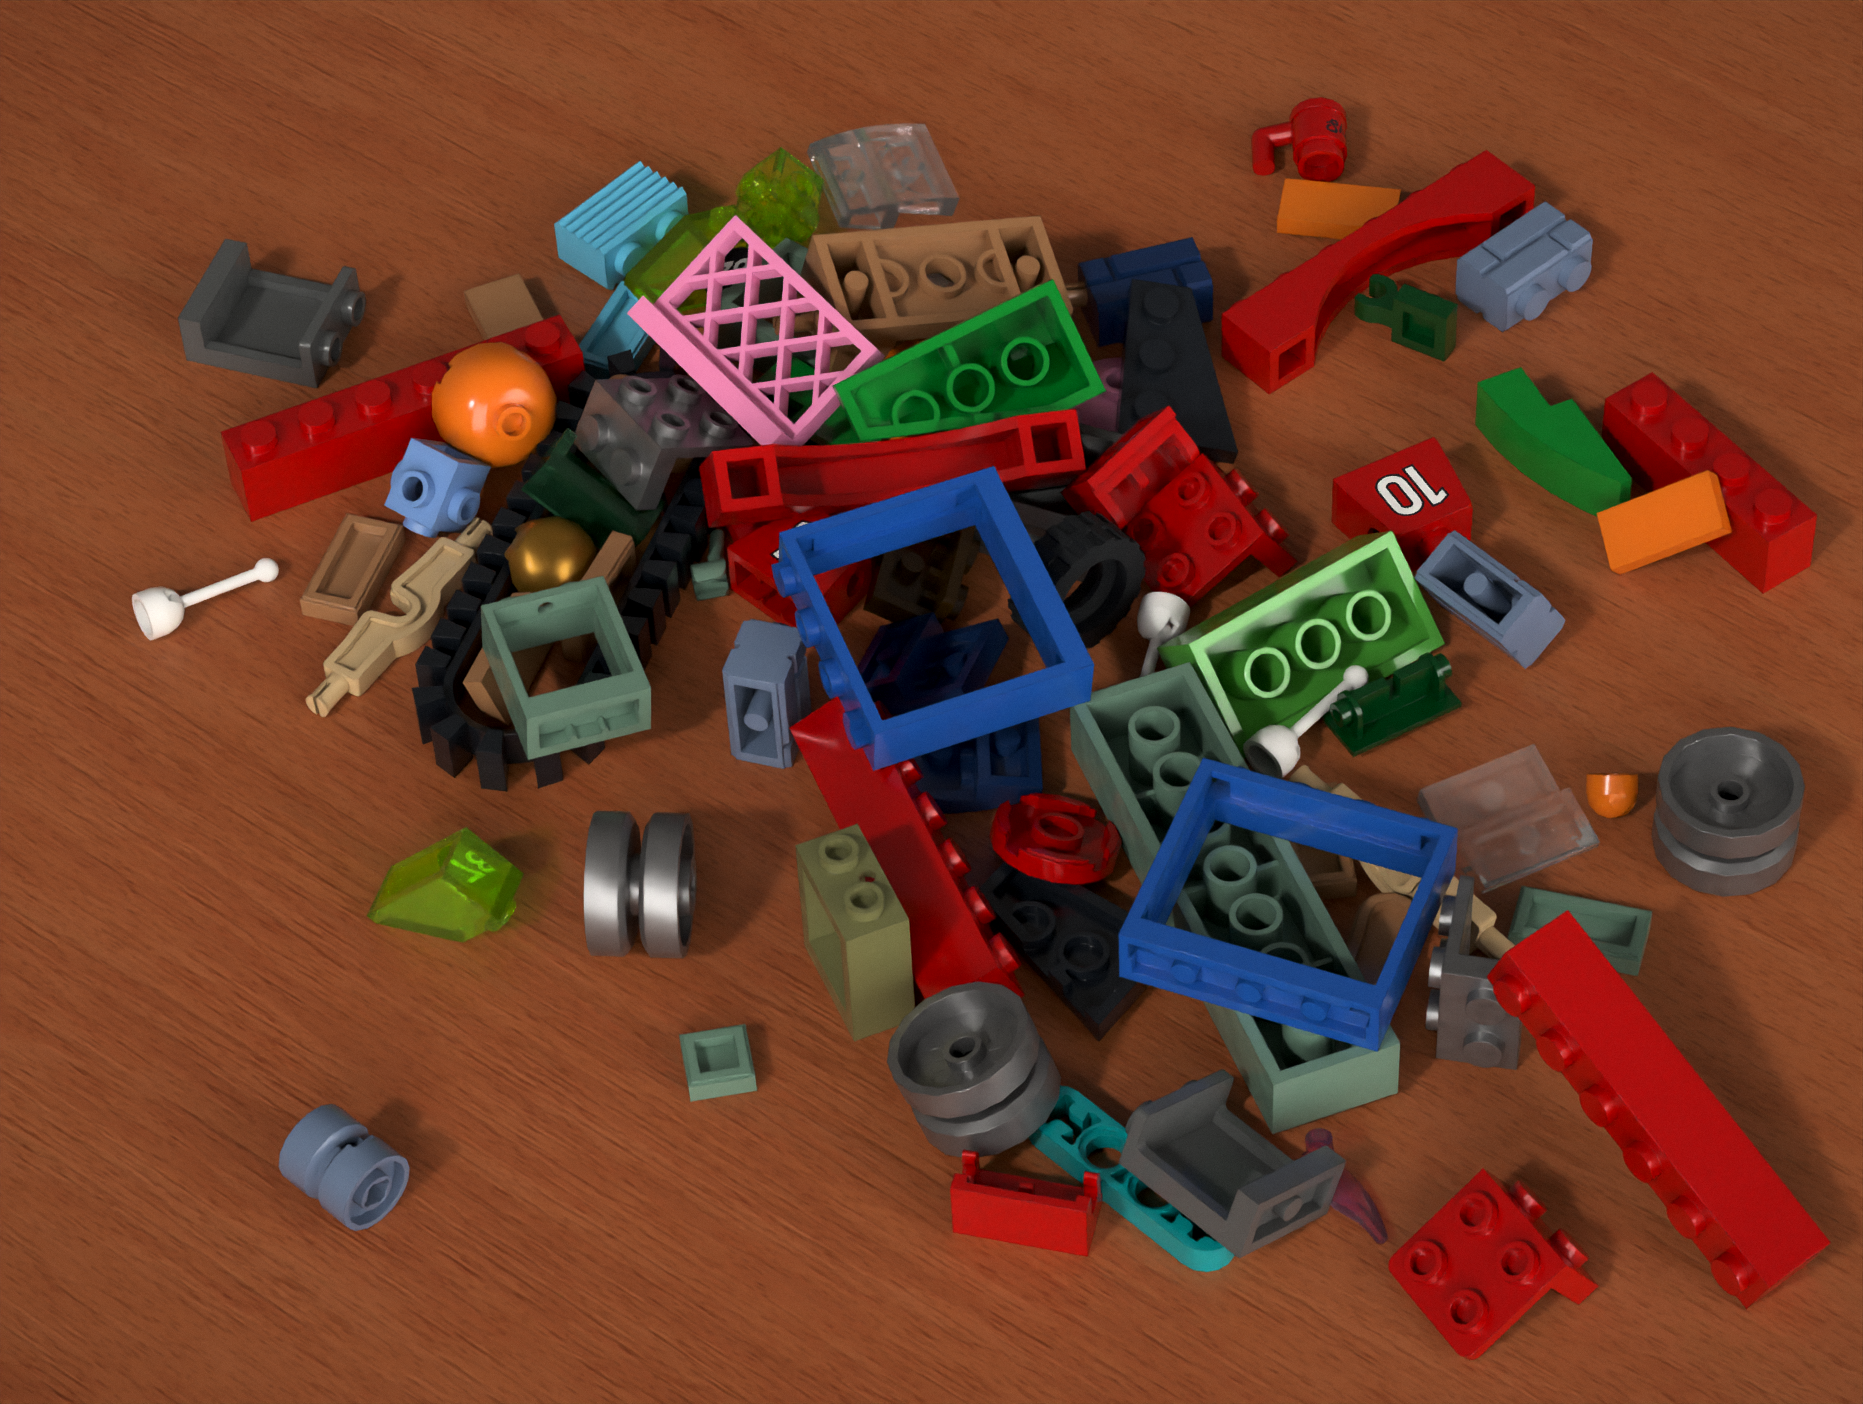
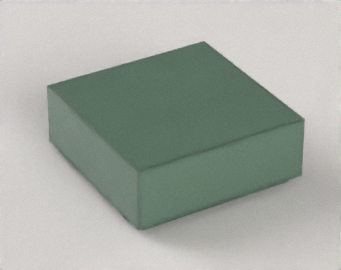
(718, 1062)

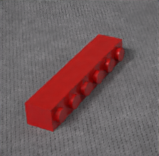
(365, 426)
(925, 871)
(1656, 1110)

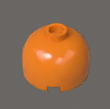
(494, 404)

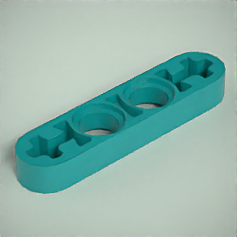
(1119, 1186)

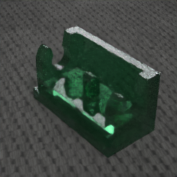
(584, 496)

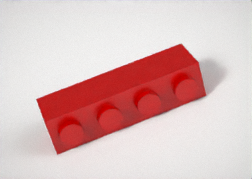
(1668, 440)

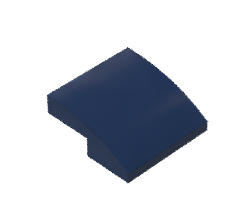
(922, 665)
(984, 770)

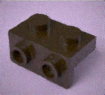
(923, 578)

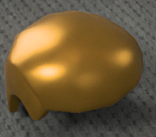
(549, 554)

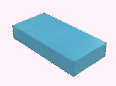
(614, 333)

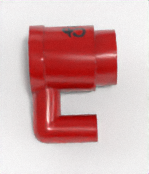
(1317, 140)

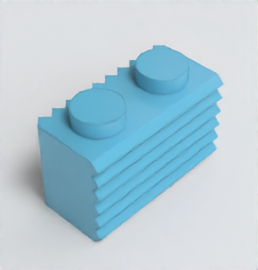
(620, 224)

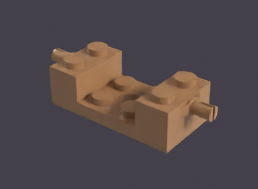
(883, 285)

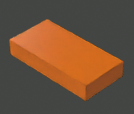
(1330, 208)
(1664, 522)

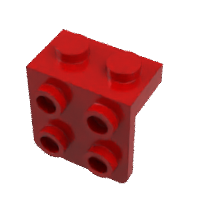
(1204, 530)
(1488, 1263)

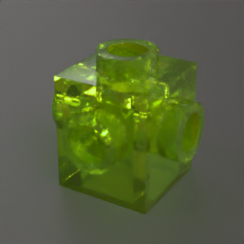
(781, 198)

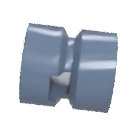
(344, 1167)

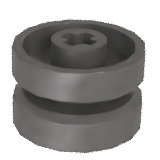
(1727, 811)
(639, 884)
(974, 1069)

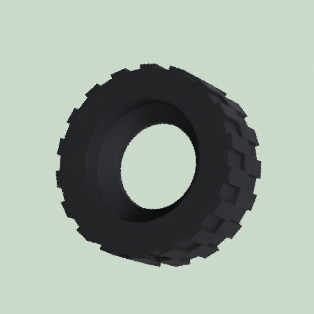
(1110, 583)

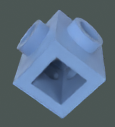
(436, 488)

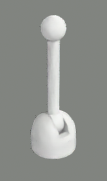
(162, 609)
(1160, 620)
(1276, 748)

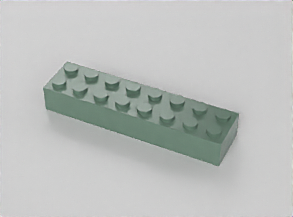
(1245, 888)

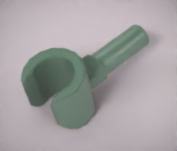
(710, 577)

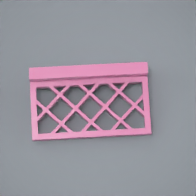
(714, 367)

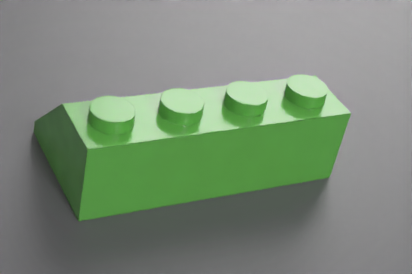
(1297, 637)

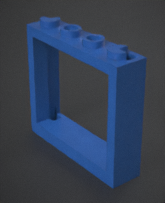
(911, 519)
(1265, 983)

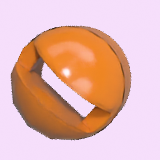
(1612, 793)

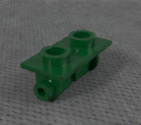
(1393, 705)

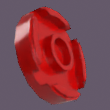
(1055, 839)

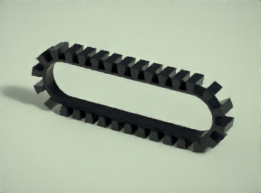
(643, 606)

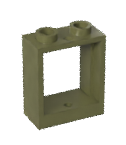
(855, 931)

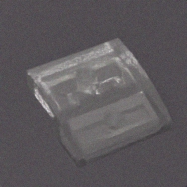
(881, 173)
(1509, 818)

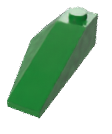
(982, 370)

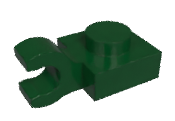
(1416, 317)

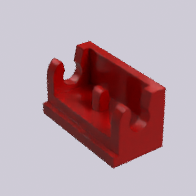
(1133, 469)
(1025, 1208)

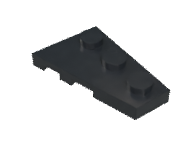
(1171, 366)
(1067, 941)

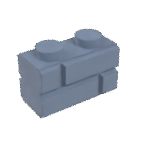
(1524, 267)
(1490, 599)
(766, 692)

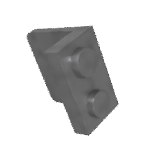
(641, 426)
(1465, 1010)

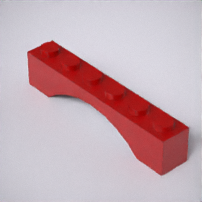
(1282, 325)
(827, 479)

